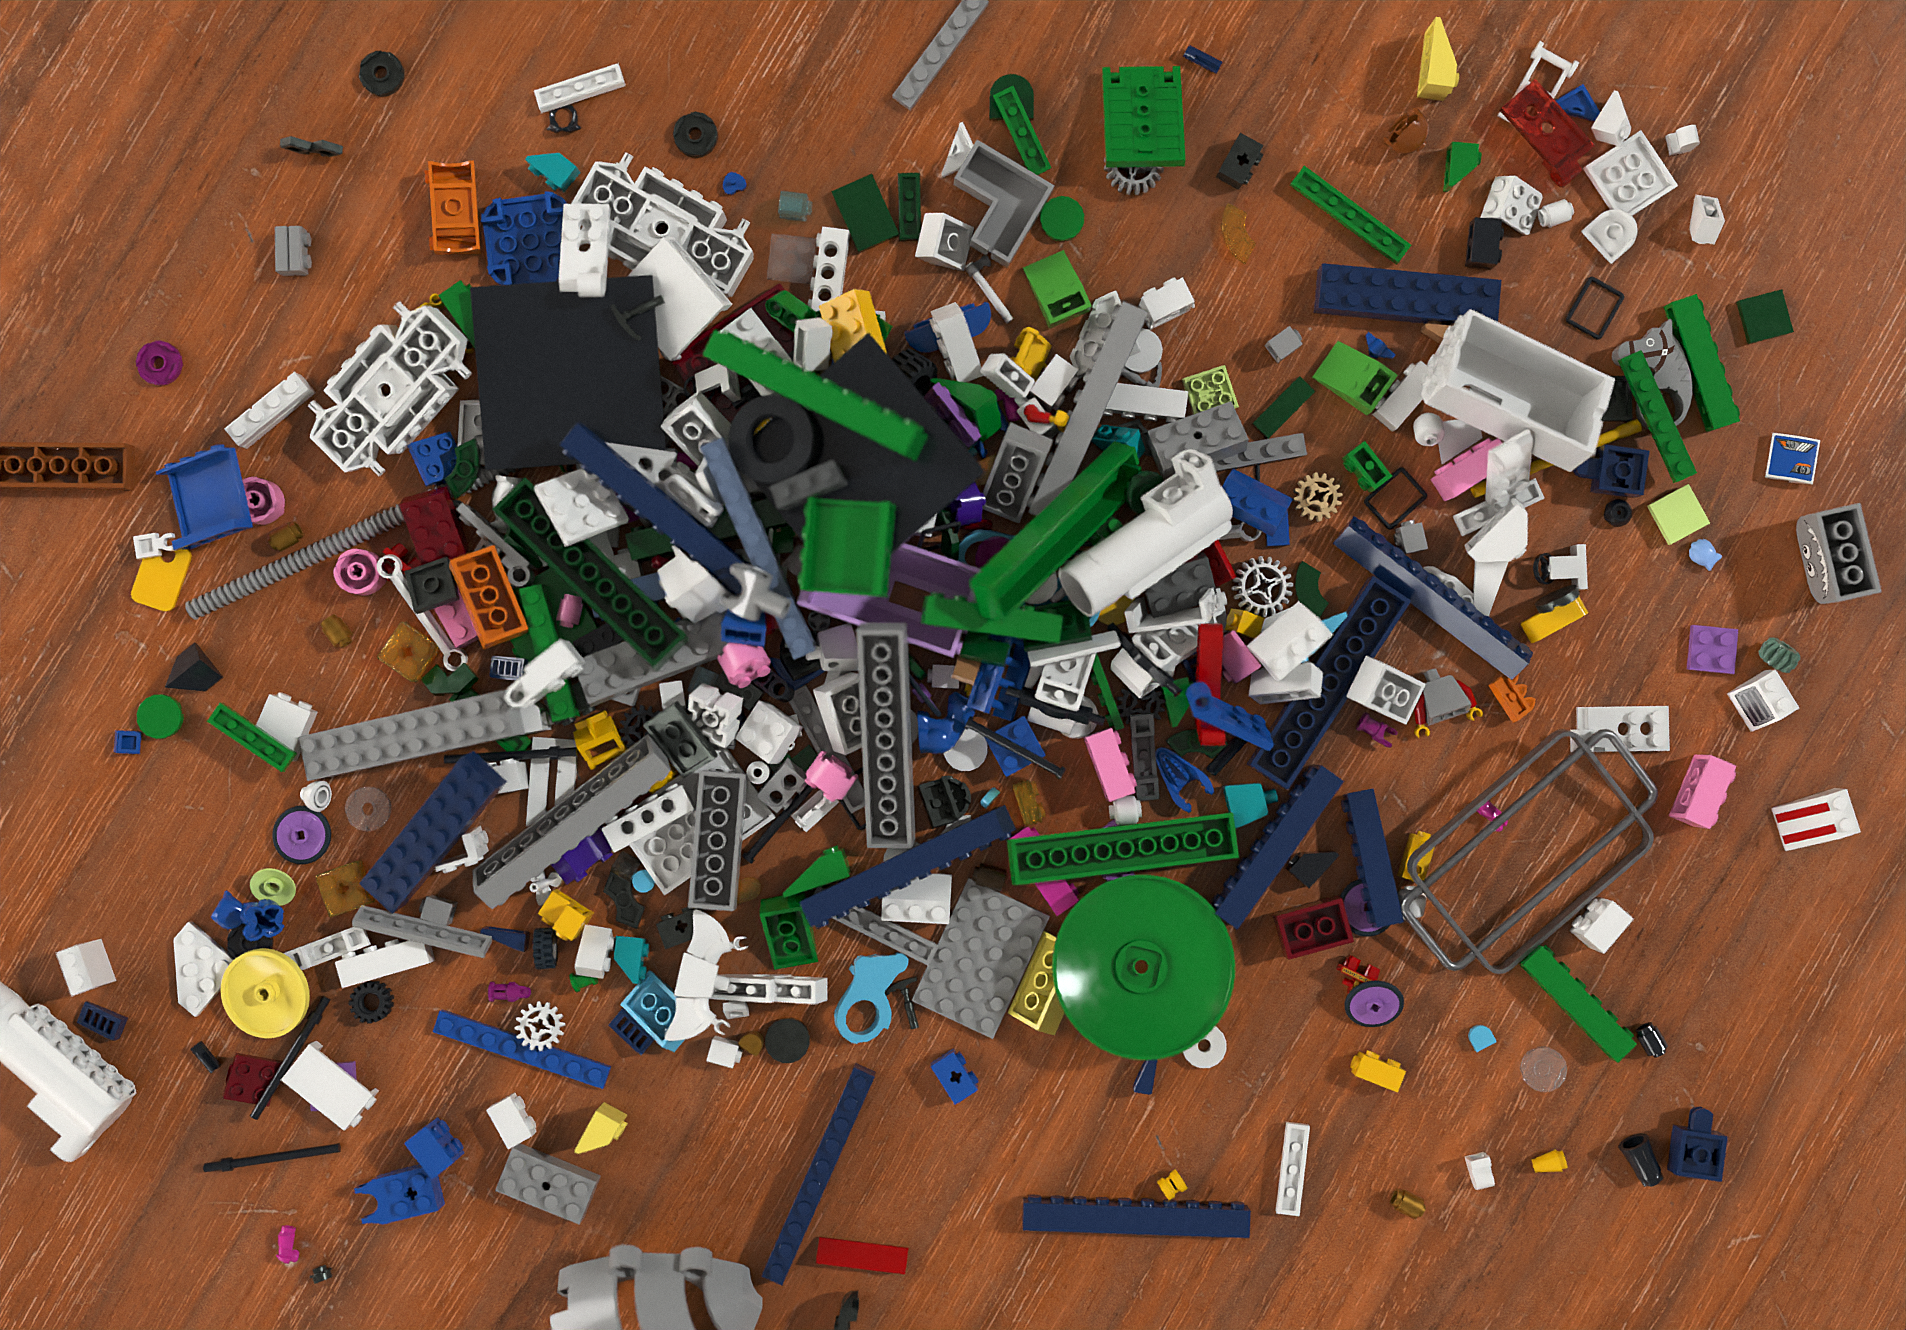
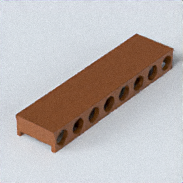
(66, 466)

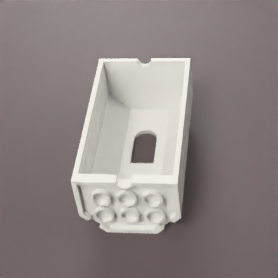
(1536, 386)

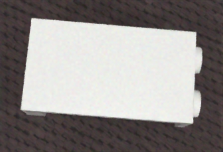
(1139, 620)
(329, 1087)

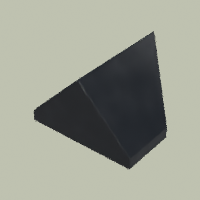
(193, 671)

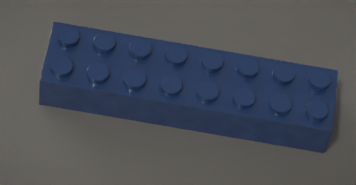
(1403, 294)
(433, 832)
(1276, 844)

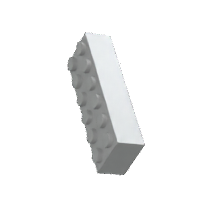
(717, 840)

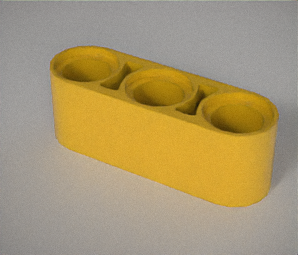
(1544, 624)

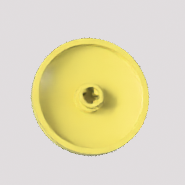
(265, 993)

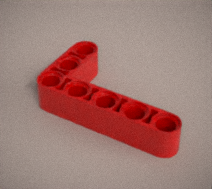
(1209, 672)

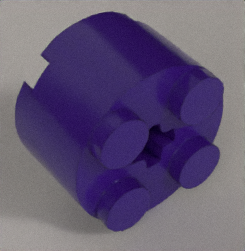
(967, 506)

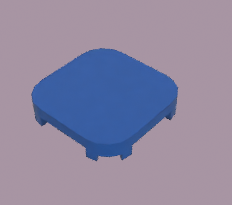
(524, 238)

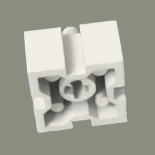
(715, 714)

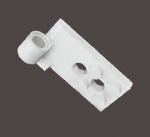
(584, 270)
(1508, 468)
(1597, 718)

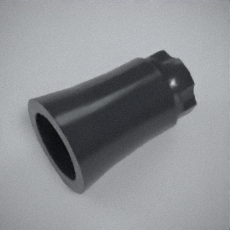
(1641, 1157)

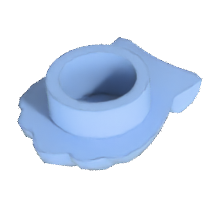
(1704, 553)

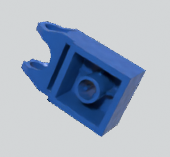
(396, 1197)

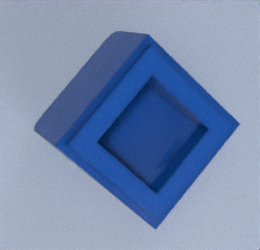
(127, 742)

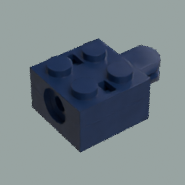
(1614, 473)
(1697, 1149)

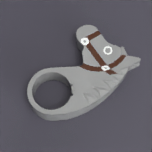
(1667, 365)

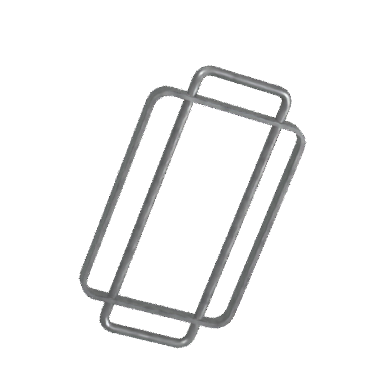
(1634, 815)

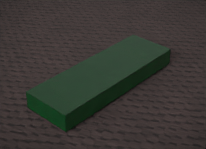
(909, 206)
(1283, 407)

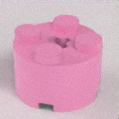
(271, 500)
(349, 566)
(744, 663)
(830, 776)

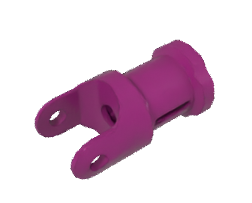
(1375, 729)
(512, 992)

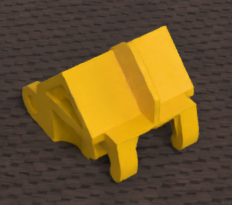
(1032, 352)
(595, 732)

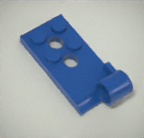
(1227, 717)

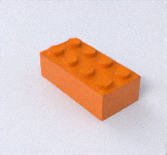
(488, 597)

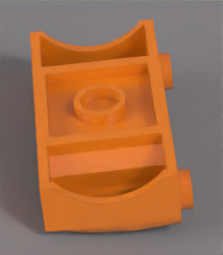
(453, 208)

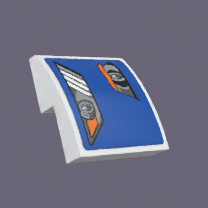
(1792, 458)

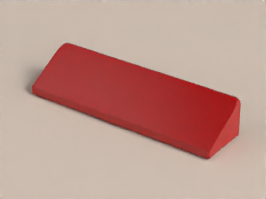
(862, 1255)

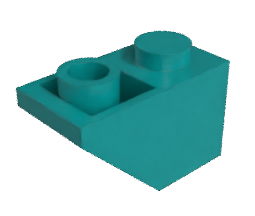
(555, 168)
(1108, 434)
(630, 956)

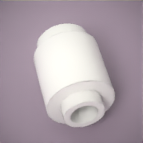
(1555, 213)
(766, 772)

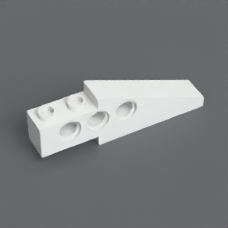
(659, 461)
(773, 988)

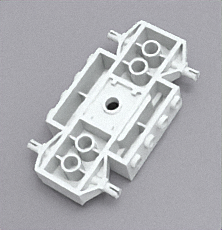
(656, 200)
(413, 366)

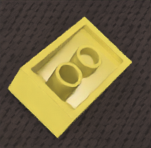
(1437, 65)

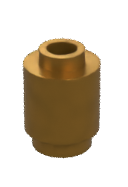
(285, 536)
(337, 631)
(1407, 1203)

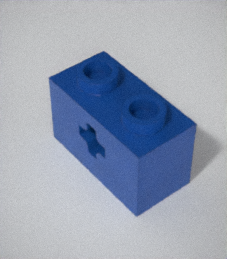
(943, 1069)

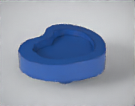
(733, 182)

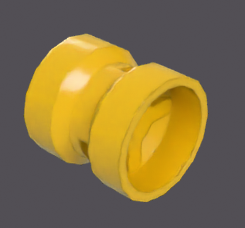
(1168, 1188)

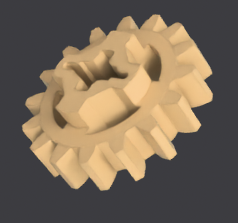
(1321, 504)

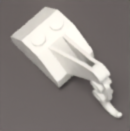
(1492, 549)

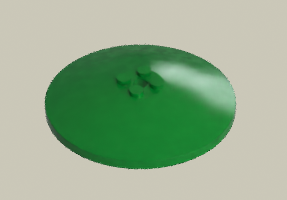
(1185, 977)

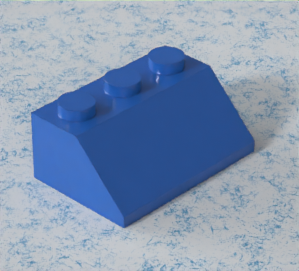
(1256, 502)

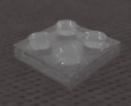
(791, 258)

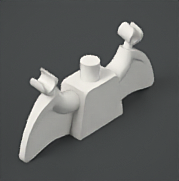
(700, 978)

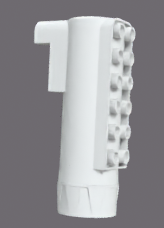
(1177, 523)
(72, 1082)

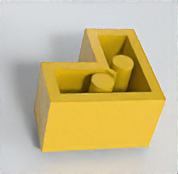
(566, 915)

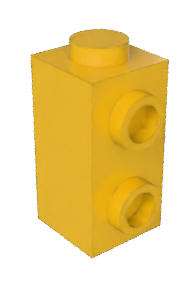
(1415, 841)
(1377, 1071)

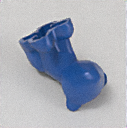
(941, 735)
(260, 917)

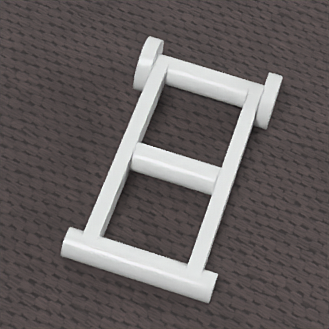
(1538, 53)

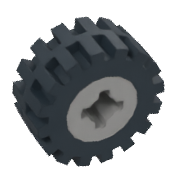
(545, 948)

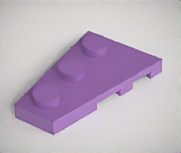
(947, 409)

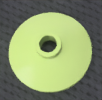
(273, 885)

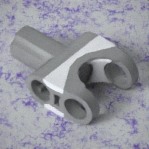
(754, 594)

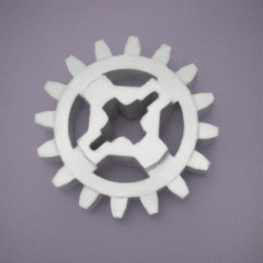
(544, 1016)

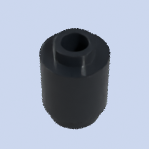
(1651, 1040)

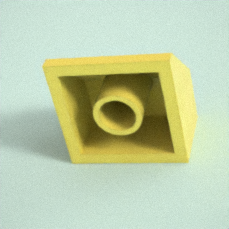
(604, 1126)

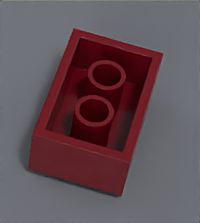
(434, 525)
(1313, 927)

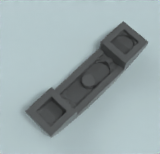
(1144, 756)

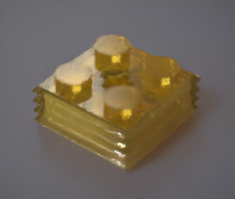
(394, 652)
(1025, 795)
(332, 881)

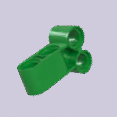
(789, 309)

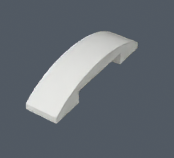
(329, 947)

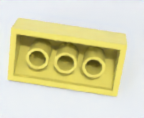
(1036, 996)

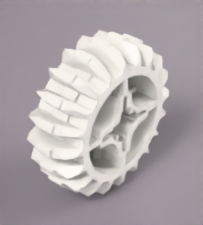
(1280, 579)

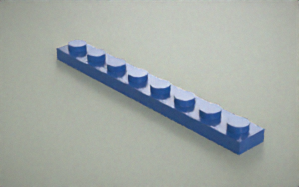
(508, 1045)

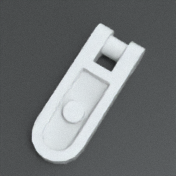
(692, 500)

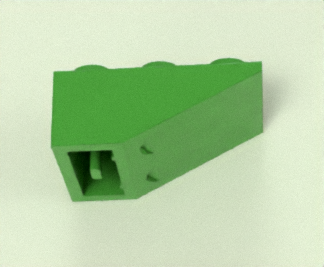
(1057, 289)
(1354, 377)

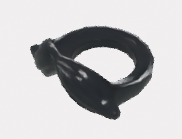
(573, 125)

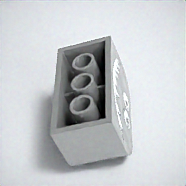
(1837, 554)

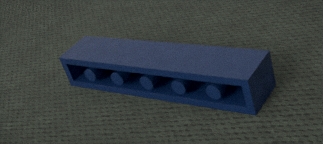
(1372, 858)

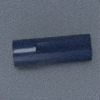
(1202, 59)

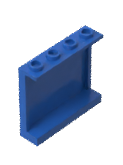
(208, 496)

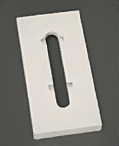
(540, 773)

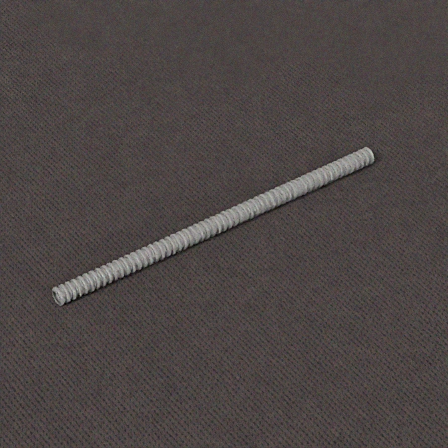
(313, 554)

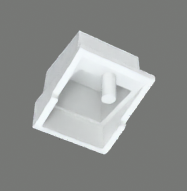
(690, 588)

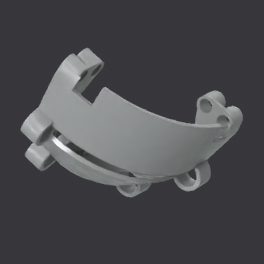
(658, 1291)

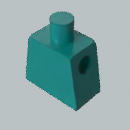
(1248, 801)

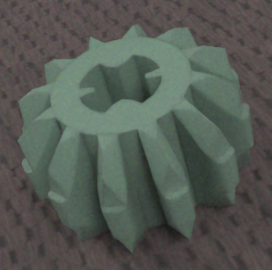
(1779, 655)

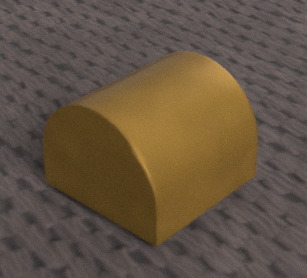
(752, 1042)

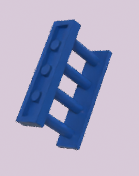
(989, 678)

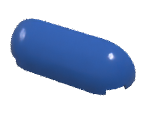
(924, 339)

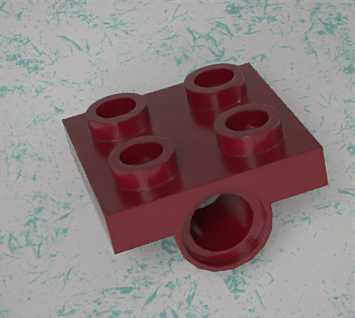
(249, 1078)

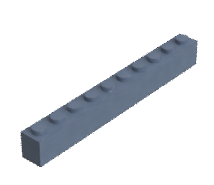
(757, 542)

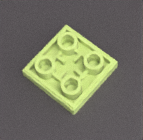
(1209, 389)
(1678, 514)

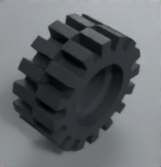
(358, 1002)

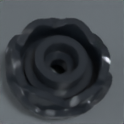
(1611, 515)

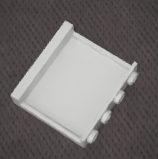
(688, 296)

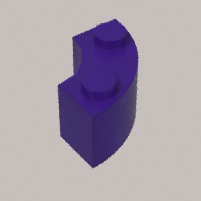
(588, 852)

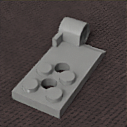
(513, 559)

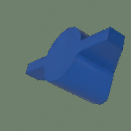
(1378, 348)

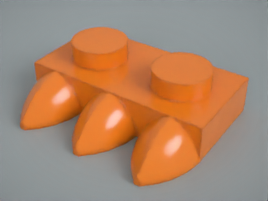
(1512, 697)

